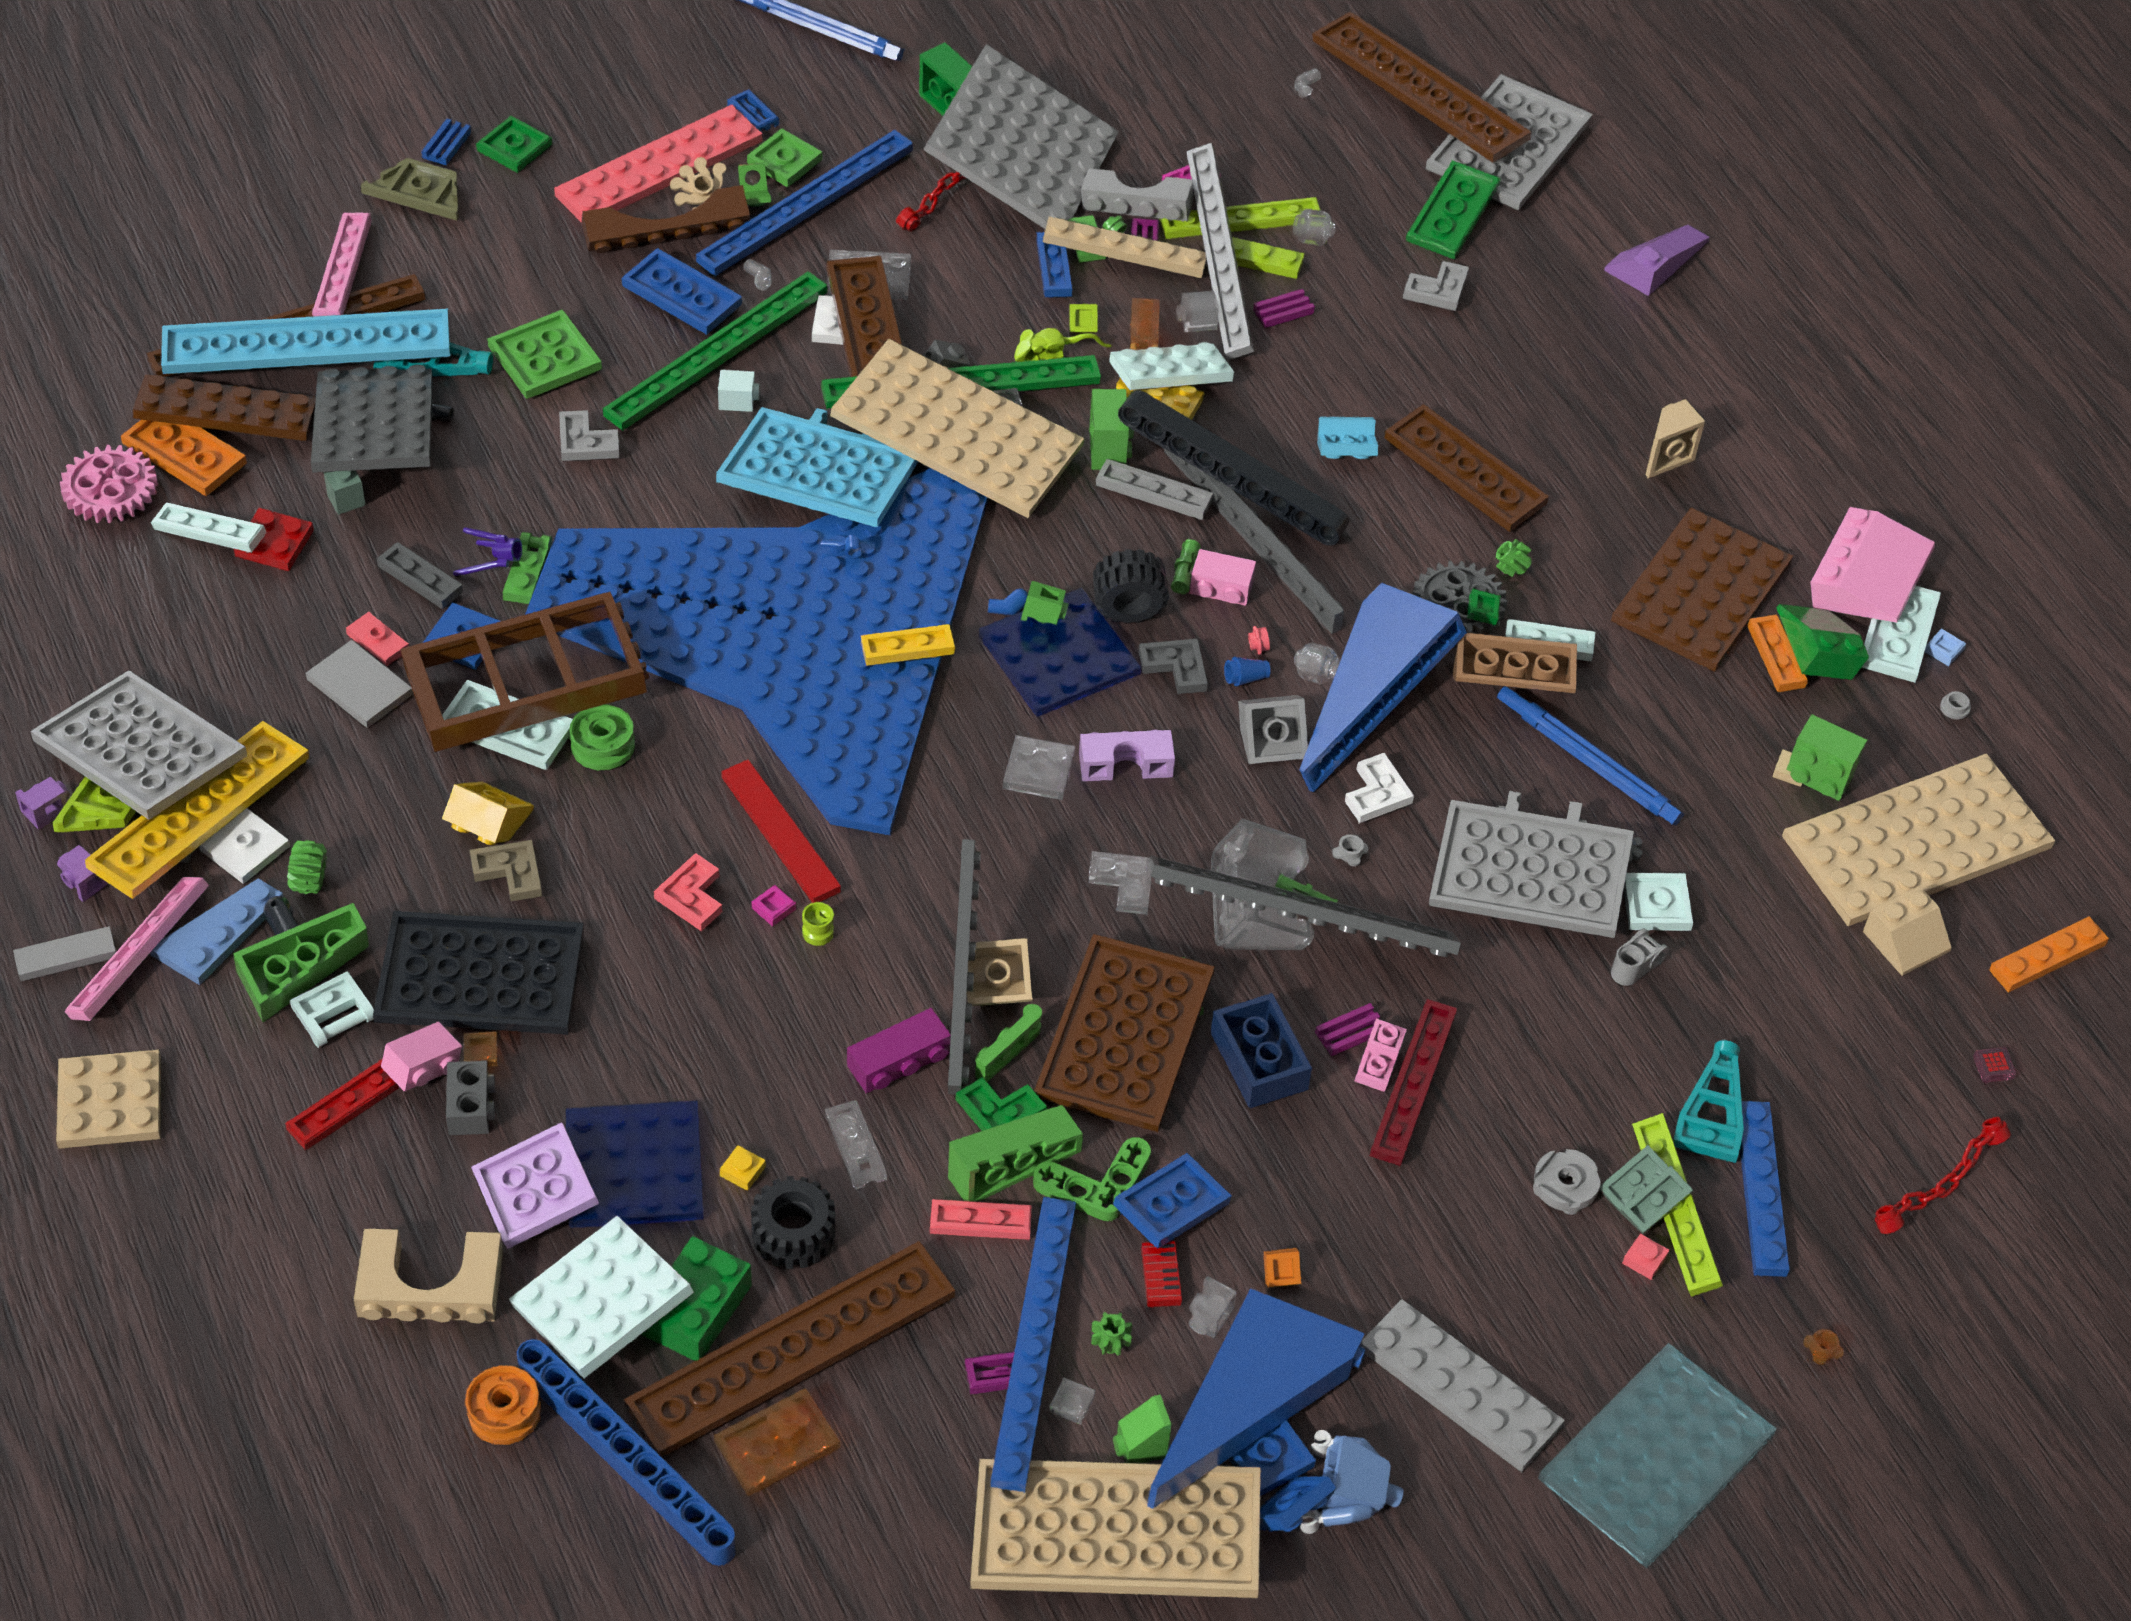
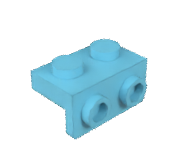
(1347, 437)

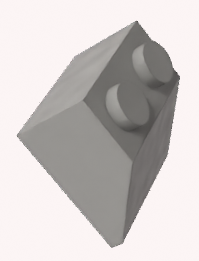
(1273, 728)

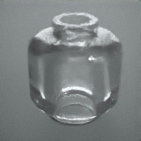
(1313, 227)
(1316, 663)

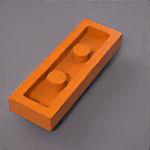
(1776, 653)

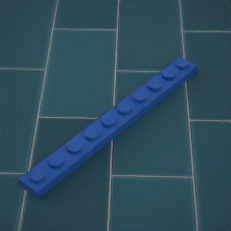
(804, 203)
(1033, 1346)

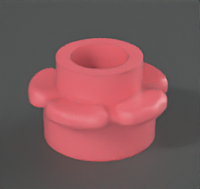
(1259, 639)

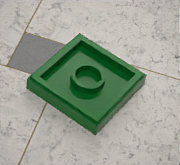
(514, 144)

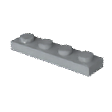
(1154, 489)

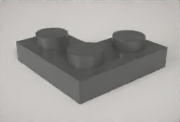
(1178, 656)

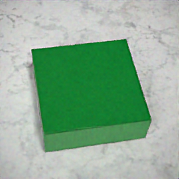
(1483, 606)

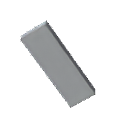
(64, 953)

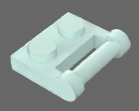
(329, 1001)

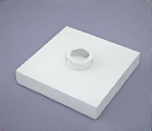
(245, 846)

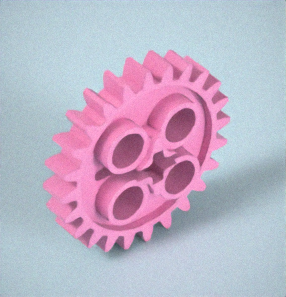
(108, 483)

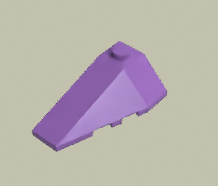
(1656, 260)

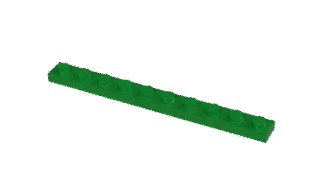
(714, 351)
(1019, 375)

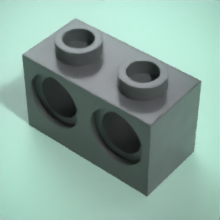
(465, 1097)

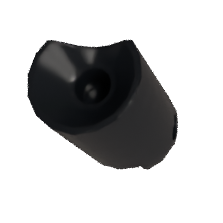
(279, 914)

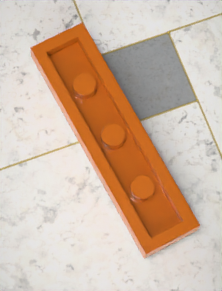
(2048, 954)

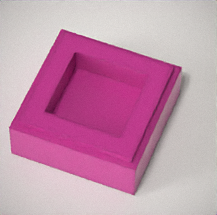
(773, 905)

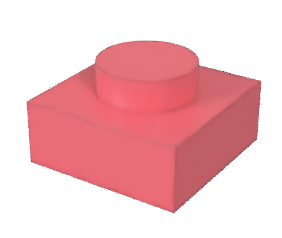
(1645, 1256)

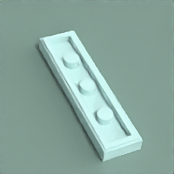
(209, 527)

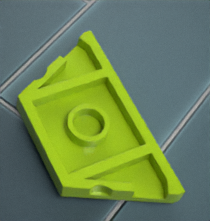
(92, 809)

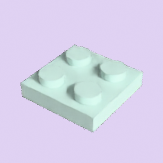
(1657, 901)

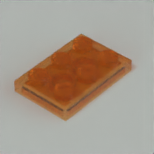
(763, 1457)

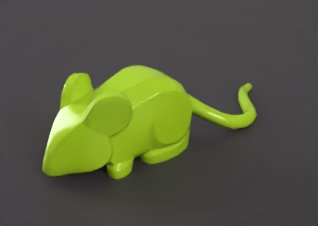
(1047, 344)

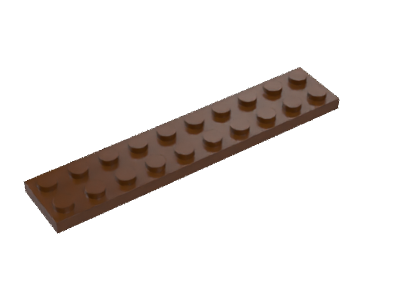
(1422, 87)
(788, 1349)

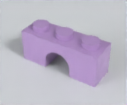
(1149, 749)

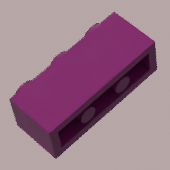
(898, 1050)

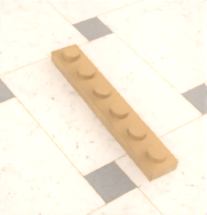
(1124, 247)

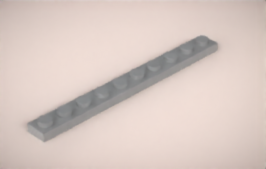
(1220, 251)

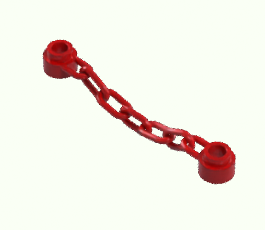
(911, 219)
(1889, 1217)

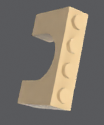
(467, 1297)

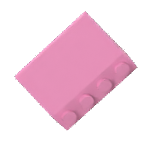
(1870, 567)

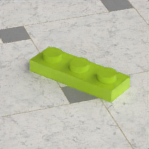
(1267, 258)

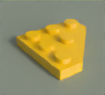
(1183, 398)

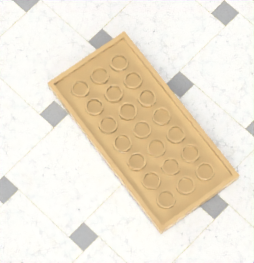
(957, 427)
(1917, 835)
(1094, 1534)

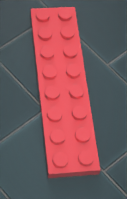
(657, 163)

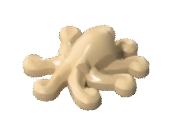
(700, 185)

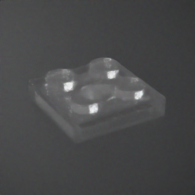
(1038, 767)

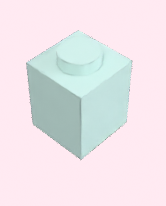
(737, 390)

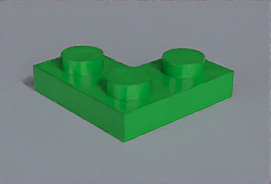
(990, 1111)

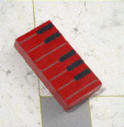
(1161, 1275)

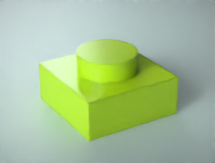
(1083, 317)

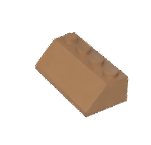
(1515, 662)

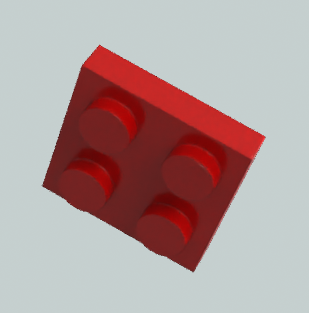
(281, 543)

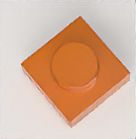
(1282, 1267)

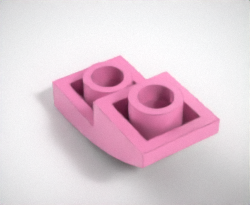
(1380, 1055)

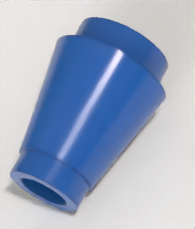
(1245, 670)

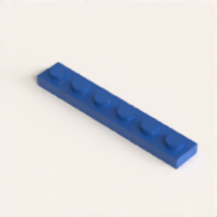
(1762, 1192)

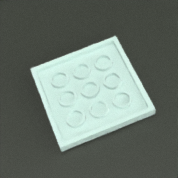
(601, 1296)

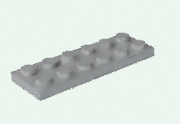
(1462, 1385)

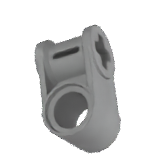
(1637, 958)

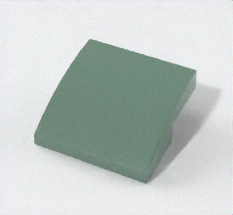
(1645, 1189)

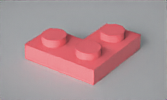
(685, 894)

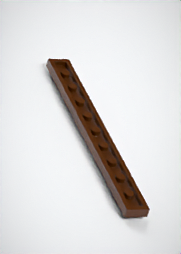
(367, 300)

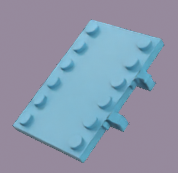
(817, 466)

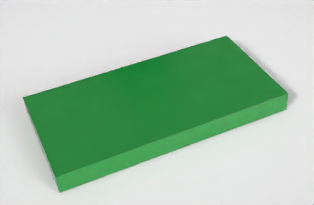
(1453, 209)

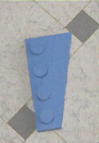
(211, 937)

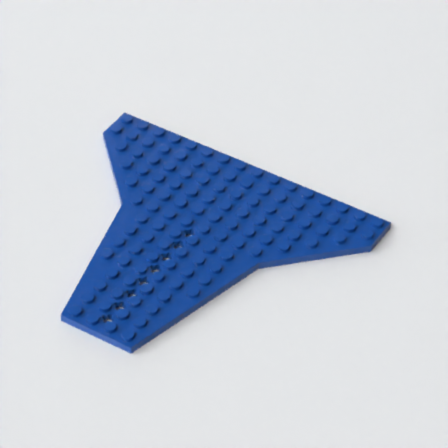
(803, 673)

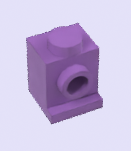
(43, 801)
(77, 875)

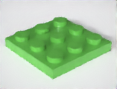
(544, 354)

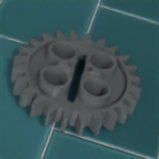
(1451, 589)

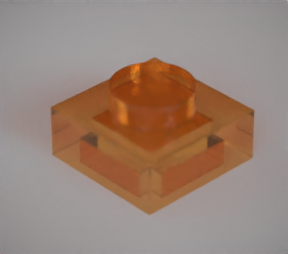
(481, 1047)

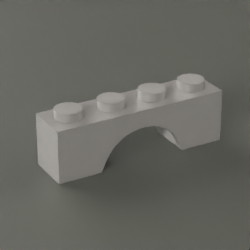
(1167, 200)

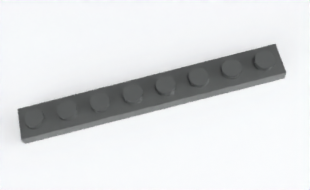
(962, 978)

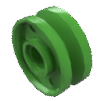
(602, 737)

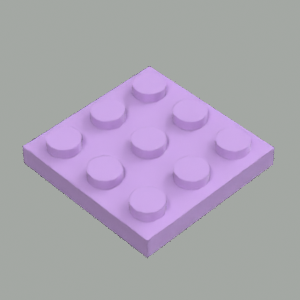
(534, 1185)

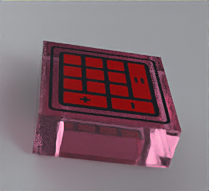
(1994, 1064)

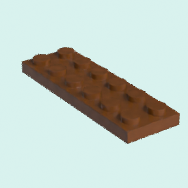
(862, 308)
(224, 407)
(1466, 467)

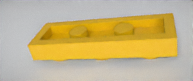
(907, 644)

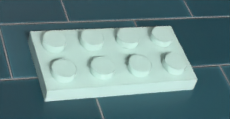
(1171, 366)
(1900, 646)
(531, 744)

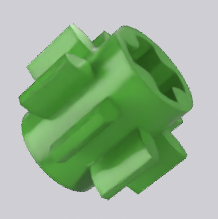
(1513, 557)
(1111, 1333)

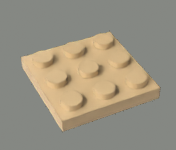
(108, 1099)

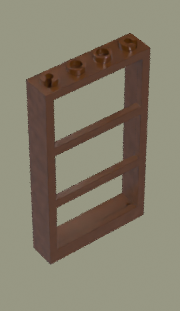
(532, 709)

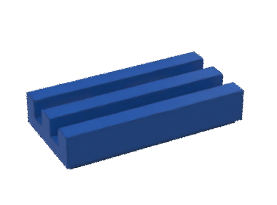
(750, 111)
(442, 139)

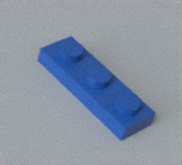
(1054, 269)

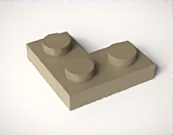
(513, 861)

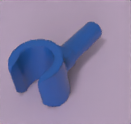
(851, 546)

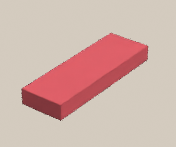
(980, 1219)

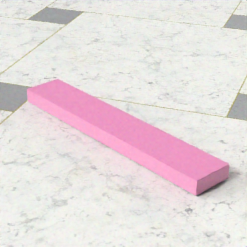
(342, 264)
(136, 948)

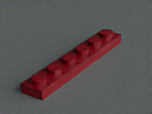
(1413, 1082)

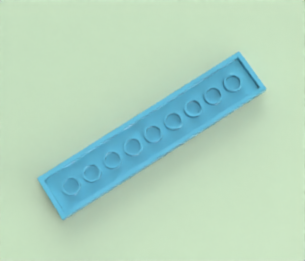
(305, 341)

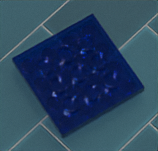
(1063, 660)
(639, 1162)

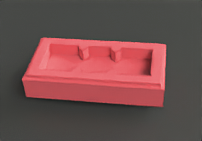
(376, 638)

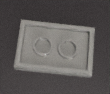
(359, 683)

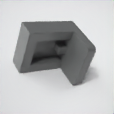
(947, 354)

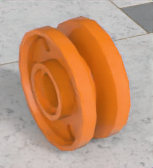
(506, 1423)

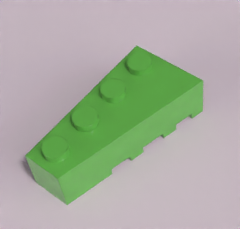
(299, 958)

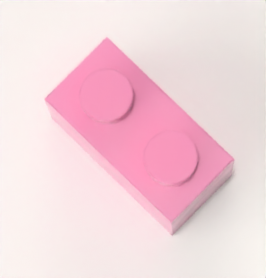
(1222, 577)
(420, 1056)

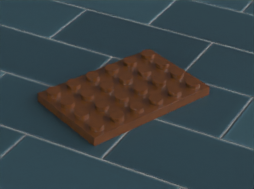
(1702, 589)
(1124, 1032)

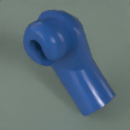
(1010, 605)

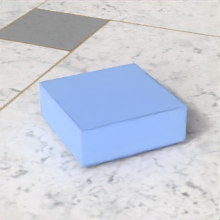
(1945, 647)

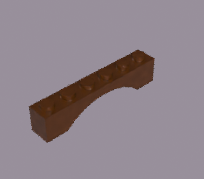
(609, 228)

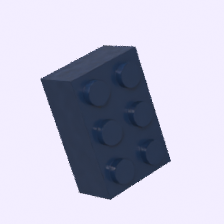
(1261, 1050)

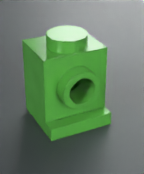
(1045, 603)

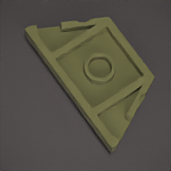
(418, 187)

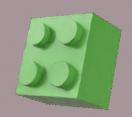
(1106, 431)
(1825, 757)

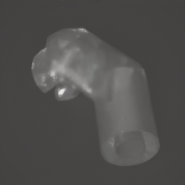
(1304, 80)
(762, 274)

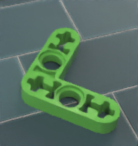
(1096, 1191)

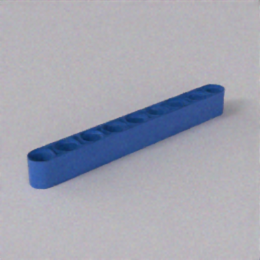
(630, 1464)

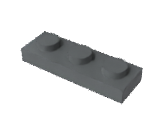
(420, 575)

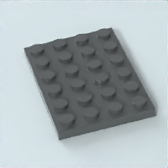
(372, 419)

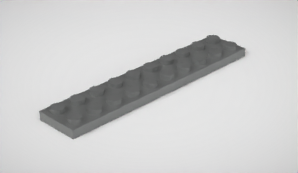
(1291, 903)

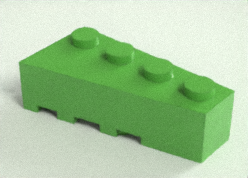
(1010, 1152)

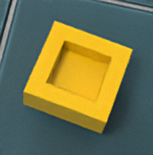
(742, 1168)

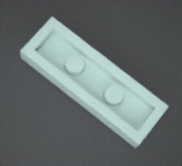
(1536, 631)

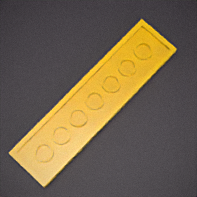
(156, 845)

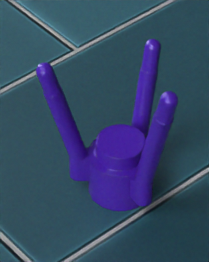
(503, 548)

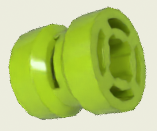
(818, 923)

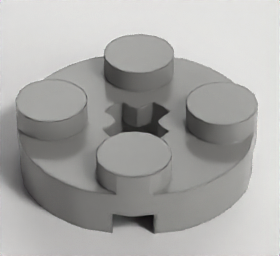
(1560, 1195)

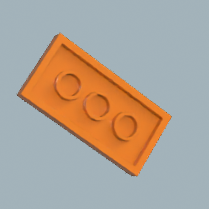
(185, 453)

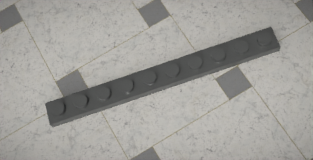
(1268, 547)

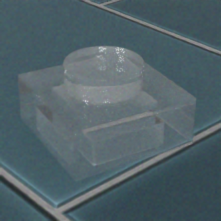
(1072, 1401)

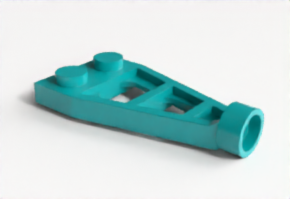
(469, 363)
(1708, 1136)

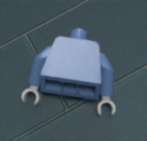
(1359, 1480)

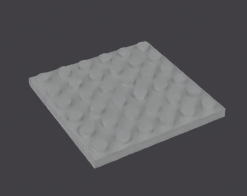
(1020, 139)

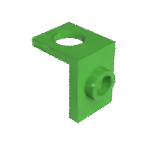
(755, 194)

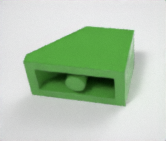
(1144, 1433)

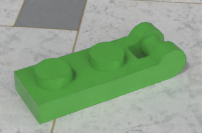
(526, 571)
(1009, 1043)

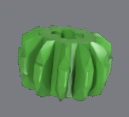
(307, 867)

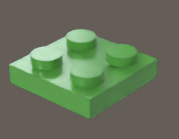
(785, 157)

